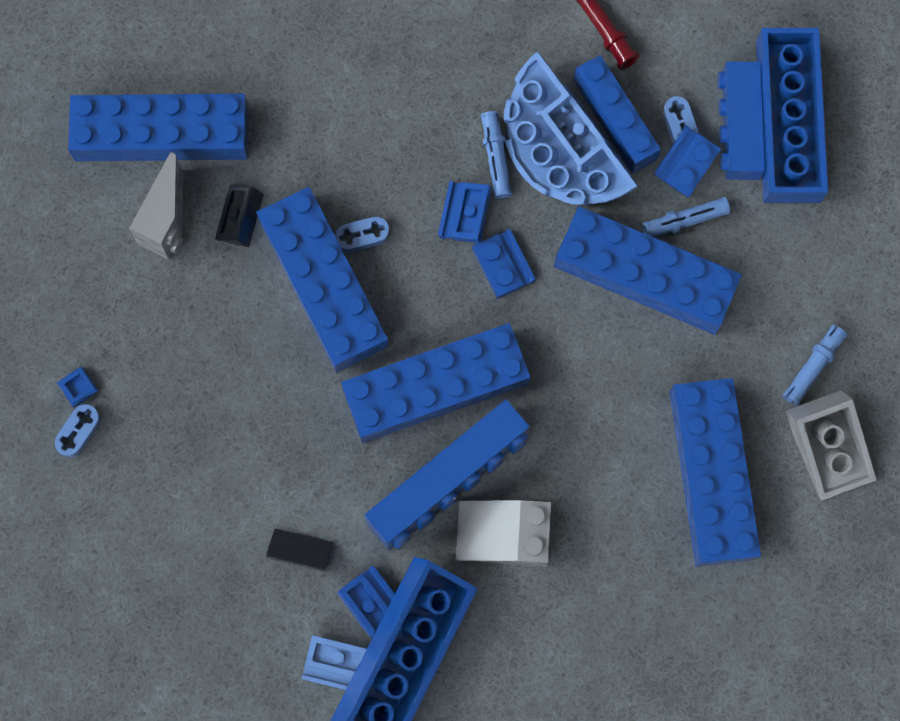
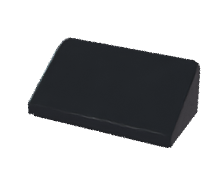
(239, 215)
(299, 550)

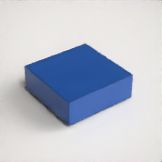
(77, 387)

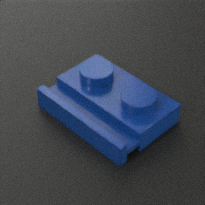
(686, 161)
(465, 212)
(503, 264)
(367, 599)

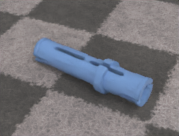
(494, 143)
(716, 209)
(821, 355)

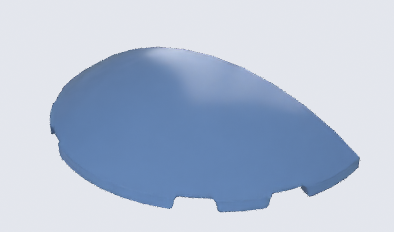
(558, 141)

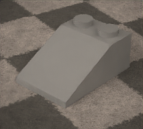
(160, 217)
(832, 444)
(504, 532)

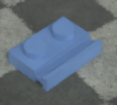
(331, 662)

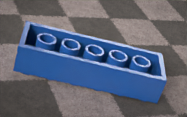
(792, 115)
(156, 124)
(647, 270)
(322, 279)
(435, 383)
(714, 472)
(447, 475)
(407, 645)

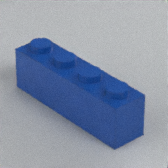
(616, 114)
(742, 121)

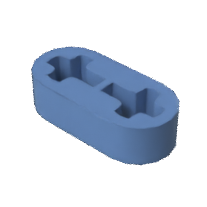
(671, 120)
(359, 228)
(83, 435)

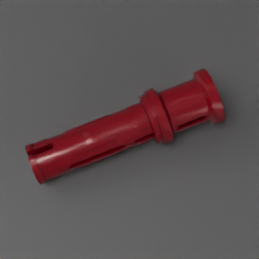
(614, 40)

